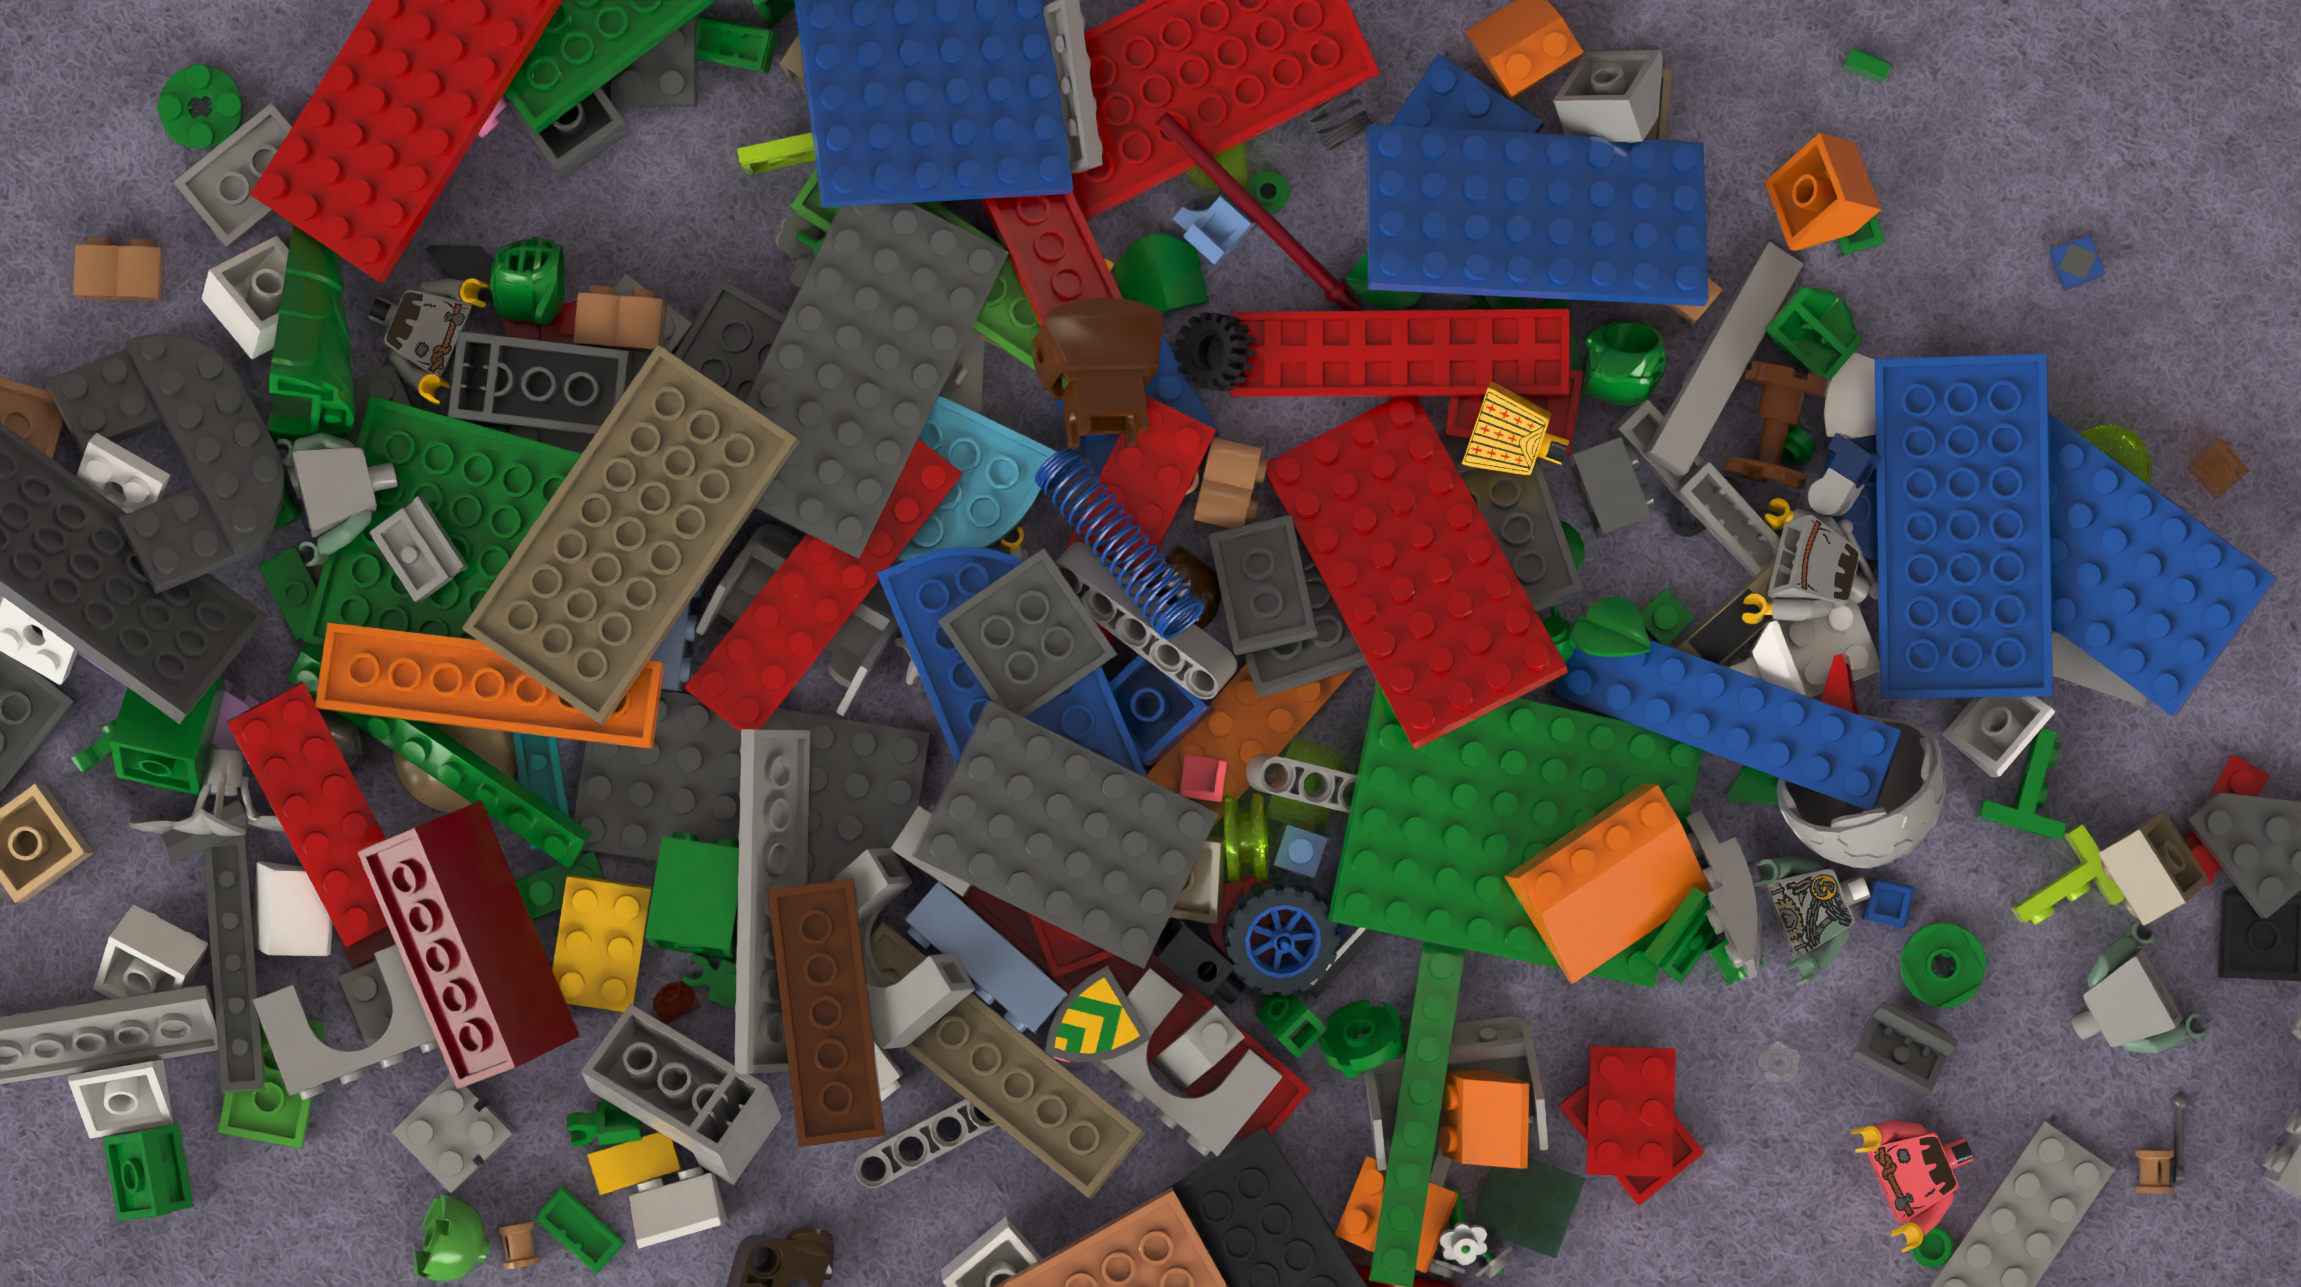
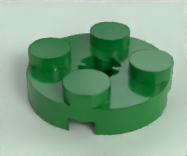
(200, 82)
(1935, 988)
(1353, 1055)

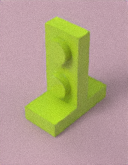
(2071, 883)

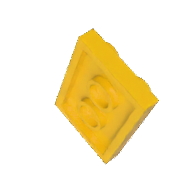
(600, 941)

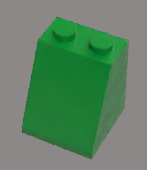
(160, 751)
(695, 896)

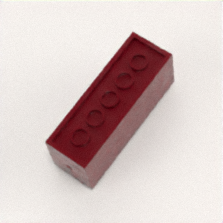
(468, 945)

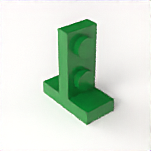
(2030, 792)

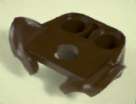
(803, 1254)

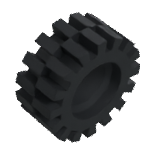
(1195, 351)

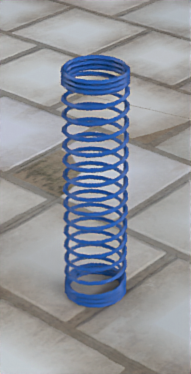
(1189, 606)

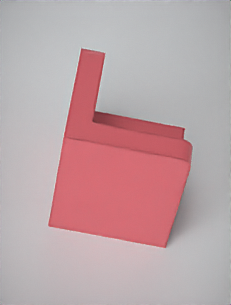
(1203, 778)

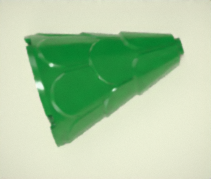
(311, 347)

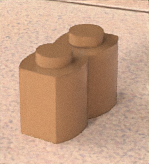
(119, 271)
(620, 322)
(1229, 484)

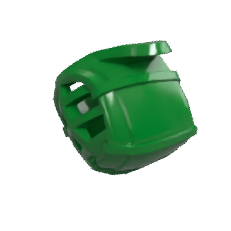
(528, 280)
(1623, 362)

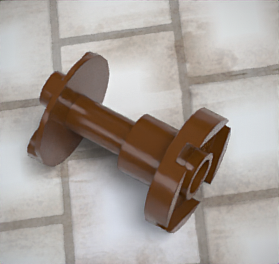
(1779, 408)

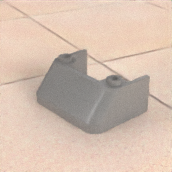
(855, 645)
(1492, 1043)

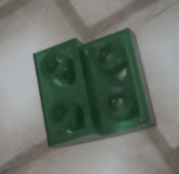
(1529, 1205)

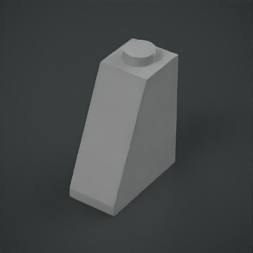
(1198, 1048)

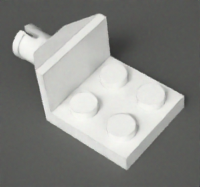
(1802, 652)

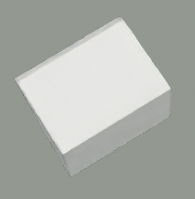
(1997, 730)
(289, 913)
(123, 1098)

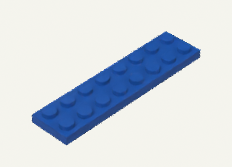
(1738, 719)

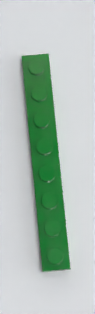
(463, 773)
(1417, 1115)

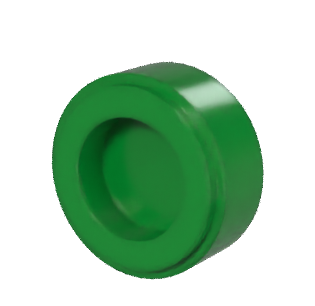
(1934, 1249)

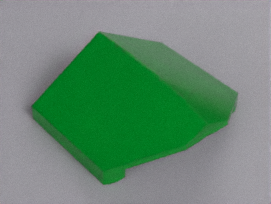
(1161, 273)
(1815, 331)

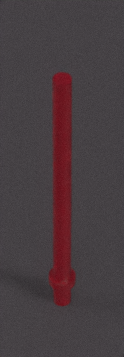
(1334, 289)

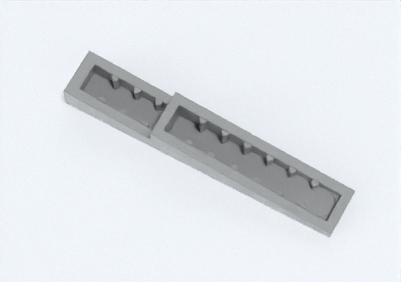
(1722, 360)
(1704, 494)

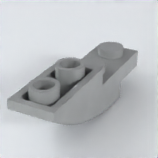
(1732, 894)

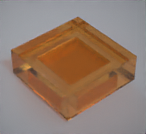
(2218, 469)

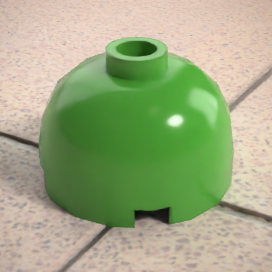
(451, 1241)

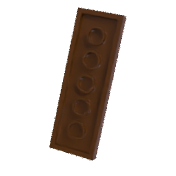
(826, 1013)

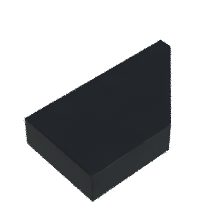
(465, 263)

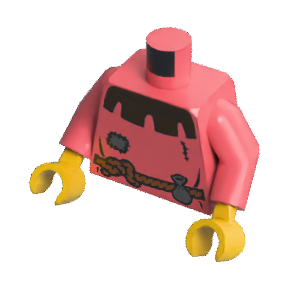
(1914, 1173)

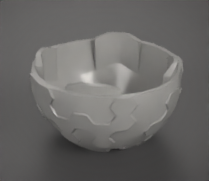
(1897, 825)

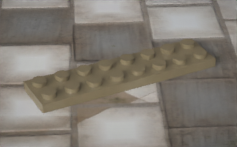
(1015, 1081)

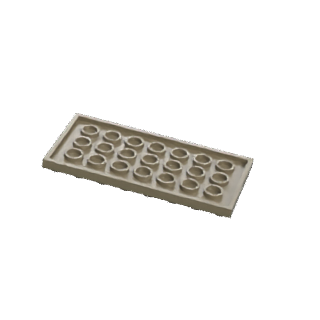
(630, 535)

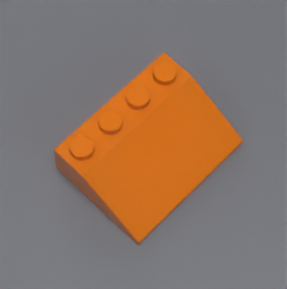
(1609, 881)

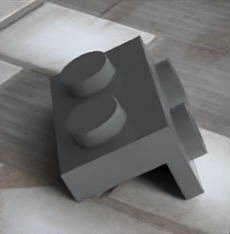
(1904, 1047)

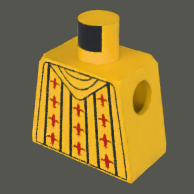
(1512, 434)

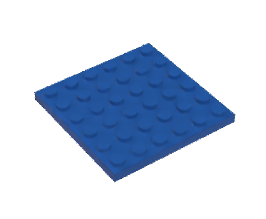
(932, 100)

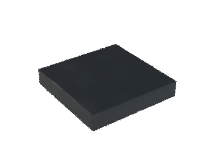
(2259, 946)

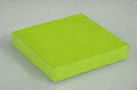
(777, 154)

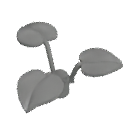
(223, 778)

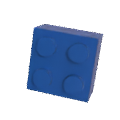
(1155, 709)

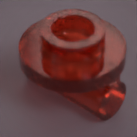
(675, 1001)

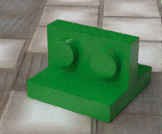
(148, 1172)

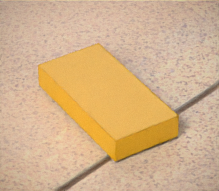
(634, 1162)

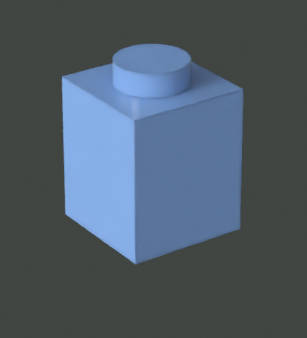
(1300, 851)

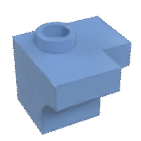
(1214, 227)

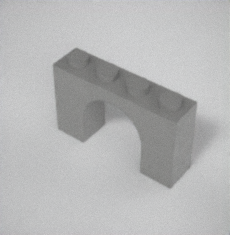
(930, 990)
(310, 1062)
(1210, 1117)

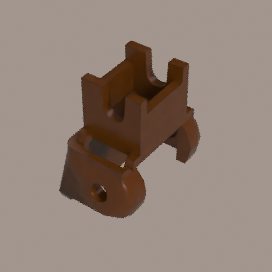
(1108, 357)

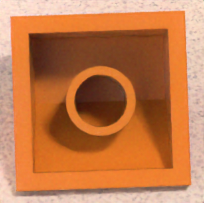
(1524, 45)
(1822, 192)
(1485, 1119)
(1363, 1209)

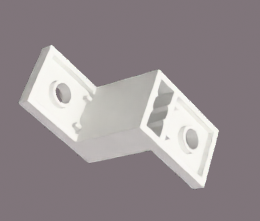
(100, 466)

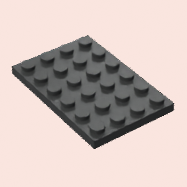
(1065, 834)

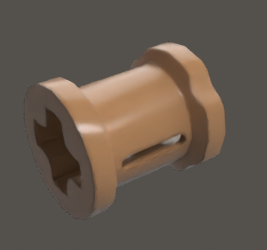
(2154, 1171)
(518, 1244)

